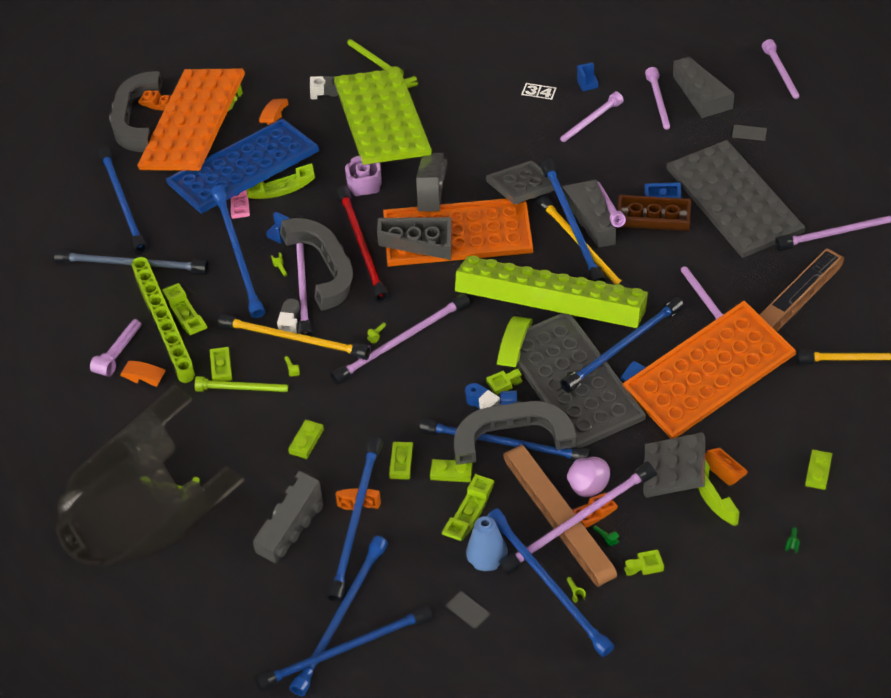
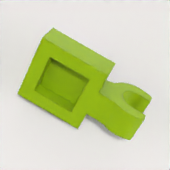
(503, 381)
(647, 562)

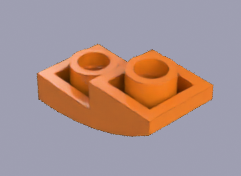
(154, 100)
(273, 110)
(143, 371)
(347, 498)
(599, 514)

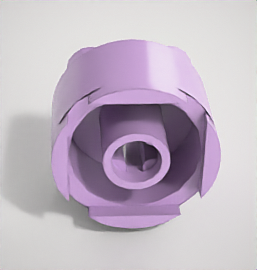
(363, 178)

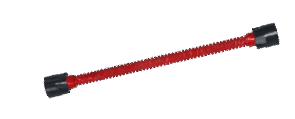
(379, 290)

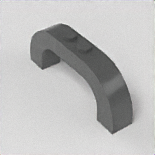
(128, 92)
(315, 234)
(512, 416)

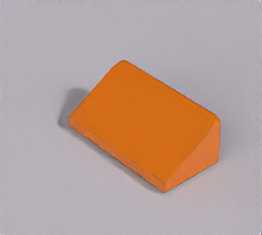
(724, 466)

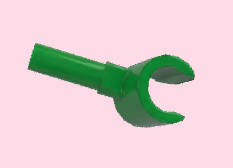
(610, 539)
(793, 542)

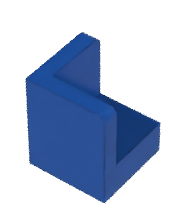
(586, 77)
(274, 232)

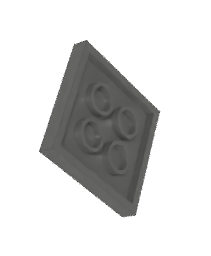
(521, 182)
(677, 464)

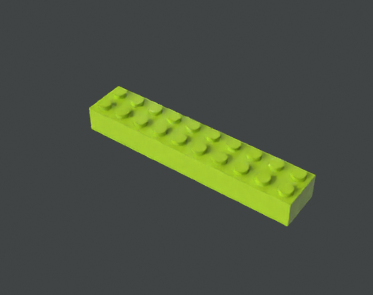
(551, 291)

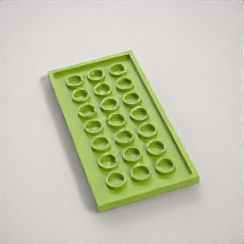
(382, 116)

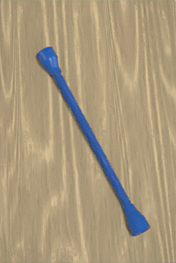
(255, 305)
(376, 548)
(600, 642)

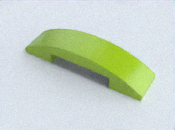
(284, 185)
(183, 310)
(513, 340)
(723, 508)
(470, 509)

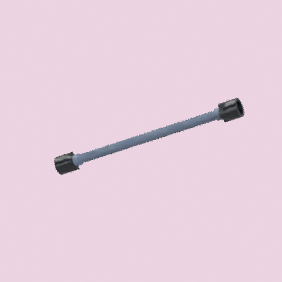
(66, 257)

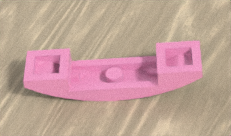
(240, 206)

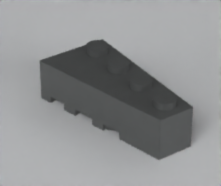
(702, 88)
(430, 181)
(591, 211)
(417, 235)
(289, 518)

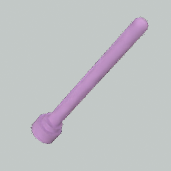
(769, 48)
(652, 76)
(615, 99)
(617, 217)
(701, 292)

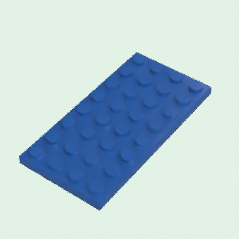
(244, 164)

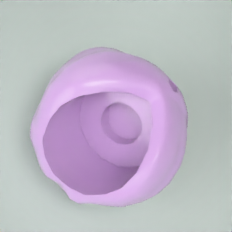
(588, 476)

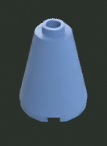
(486, 545)

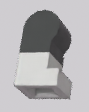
(322, 86)
(288, 316)

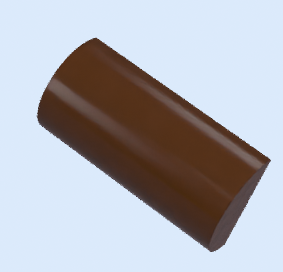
(655, 212)

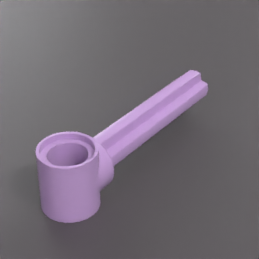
(105, 363)

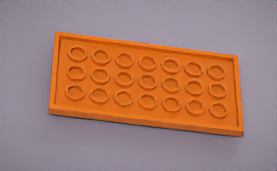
(191, 119)
(478, 230)
(708, 369)

